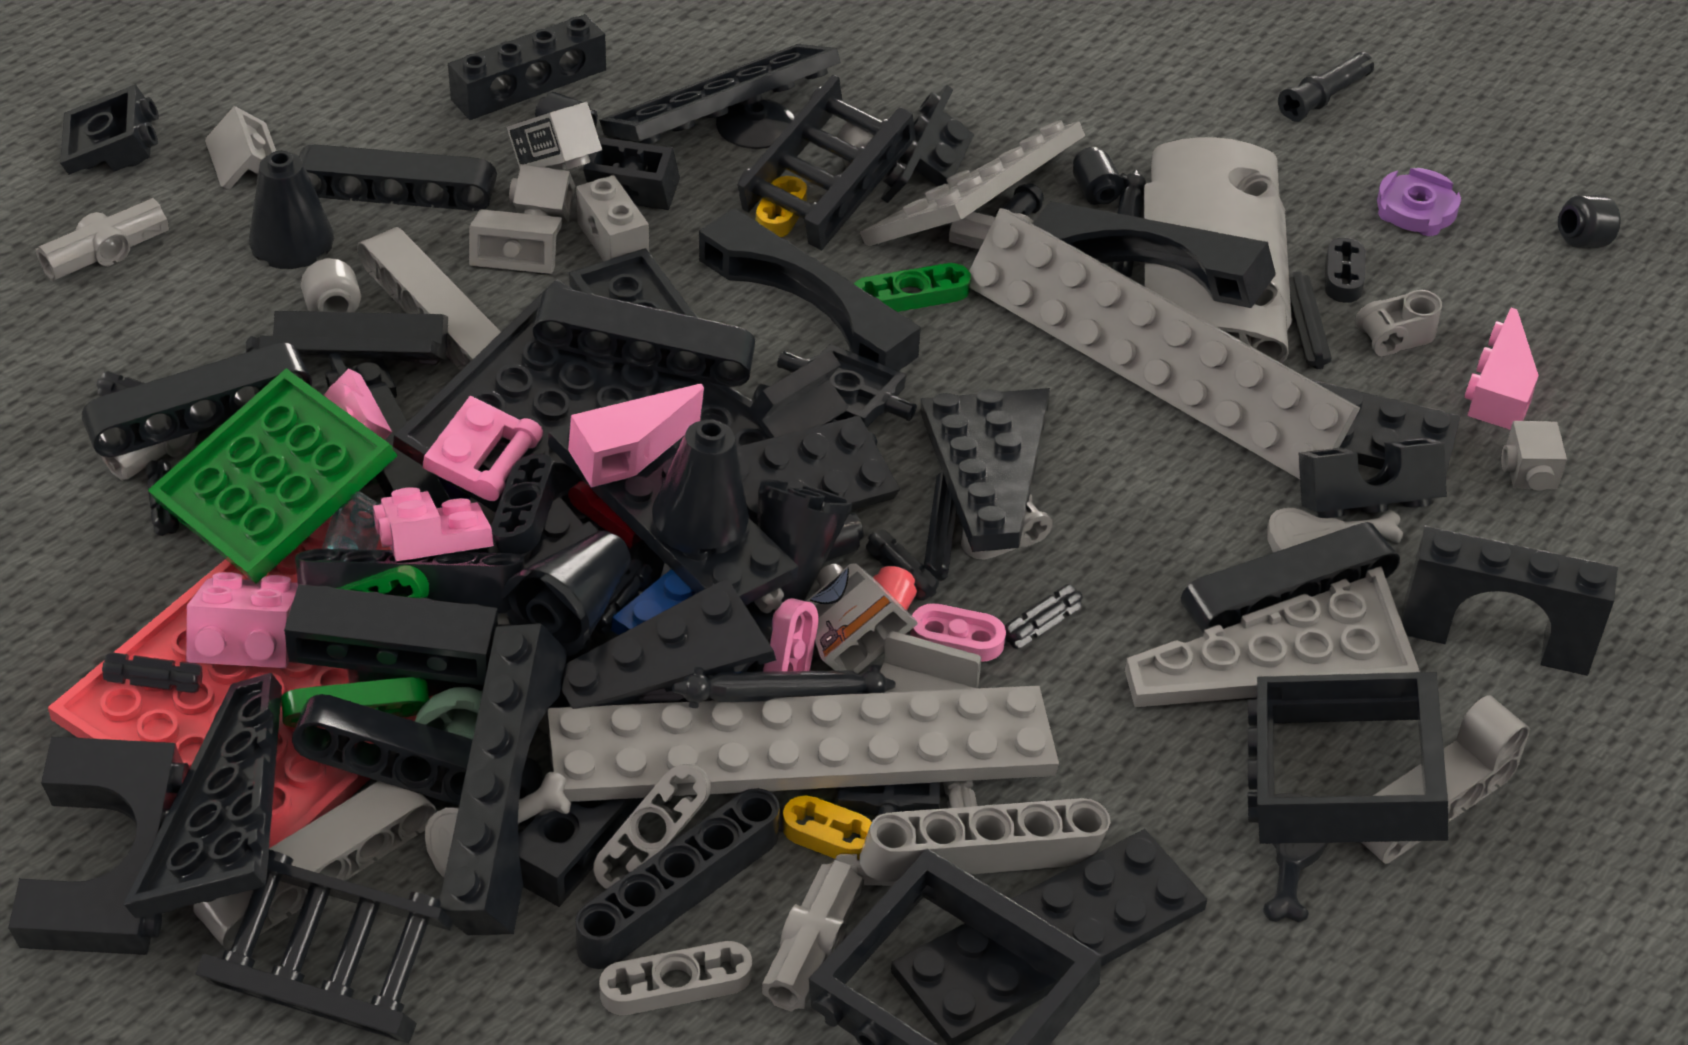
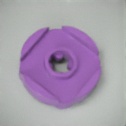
(1400, 206)

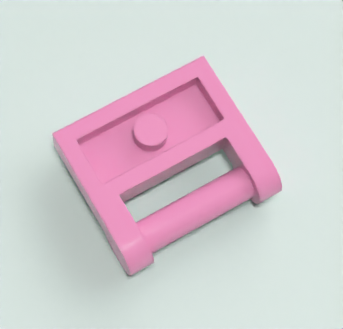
(471, 439)

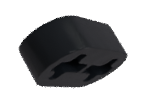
(1337, 269)

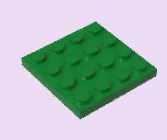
(272, 474)

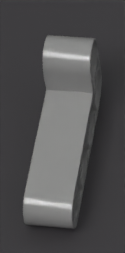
(1481, 757)

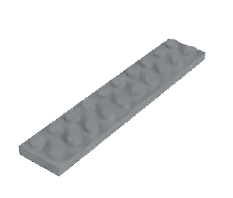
(1158, 344)
(804, 742)

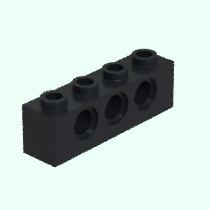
(527, 66)

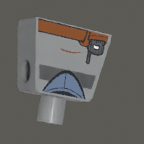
(855, 617)

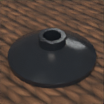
(754, 124)

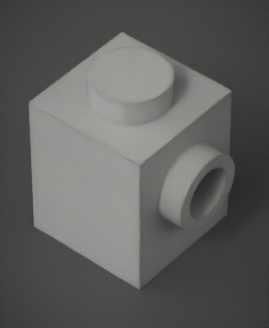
(543, 192)
(1534, 455)

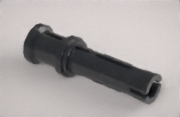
(1316, 90)

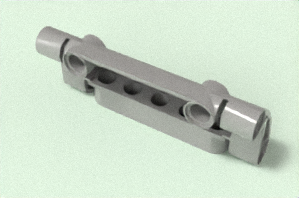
(1228, 191)

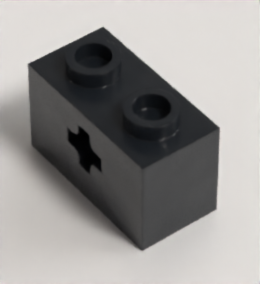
(643, 170)

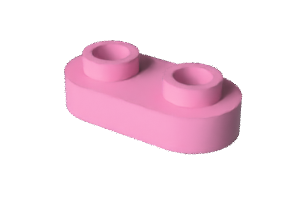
(960, 629)
(793, 636)

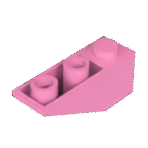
(1506, 376)
(630, 435)

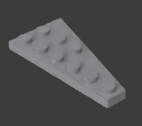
(970, 190)
(1327, 634)

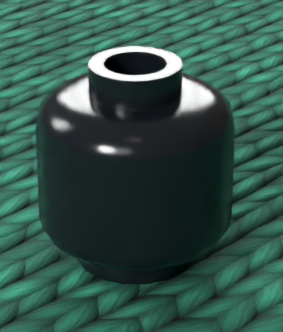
(1589, 221)

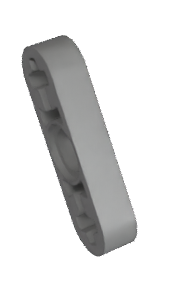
(667, 789)
(686, 960)

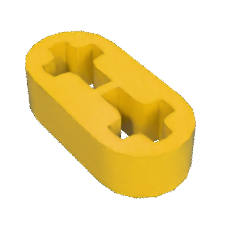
(767, 210)
(828, 829)

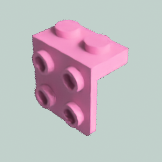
(240, 621)

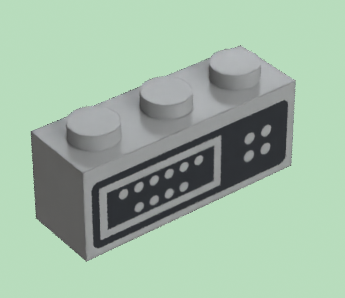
(556, 138)

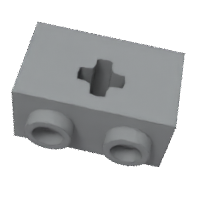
(610, 218)

